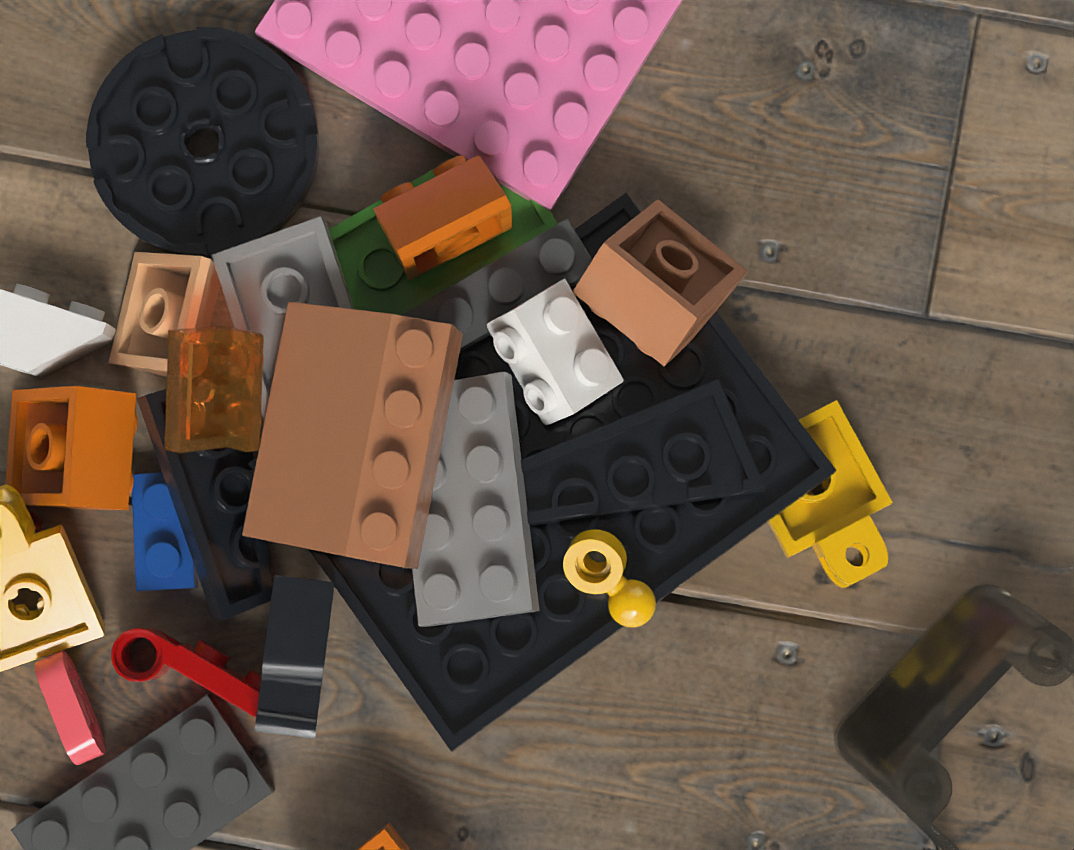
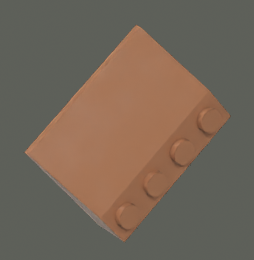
(353, 433)

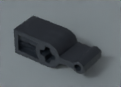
(294, 656)

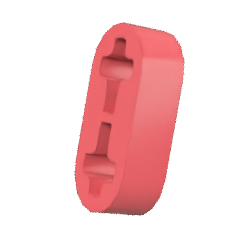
(70, 707)

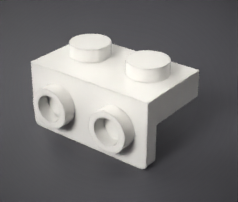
(554, 353)

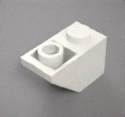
(45, 337)

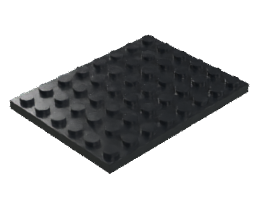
(485, 667)

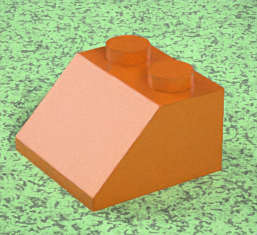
(443, 215)
(72, 447)

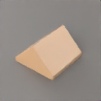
(162, 296)

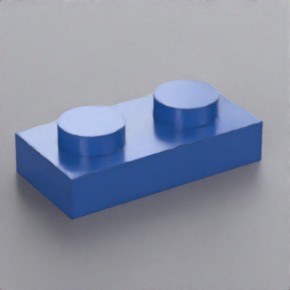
(159, 542)

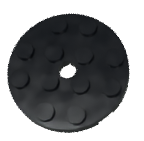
(193, 83)

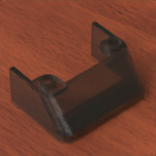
(934, 687)

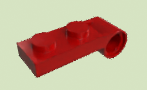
(200, 664)

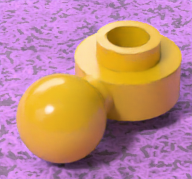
(629, 601)

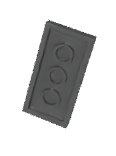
(158, 792)

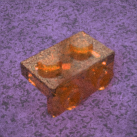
(213, 389)

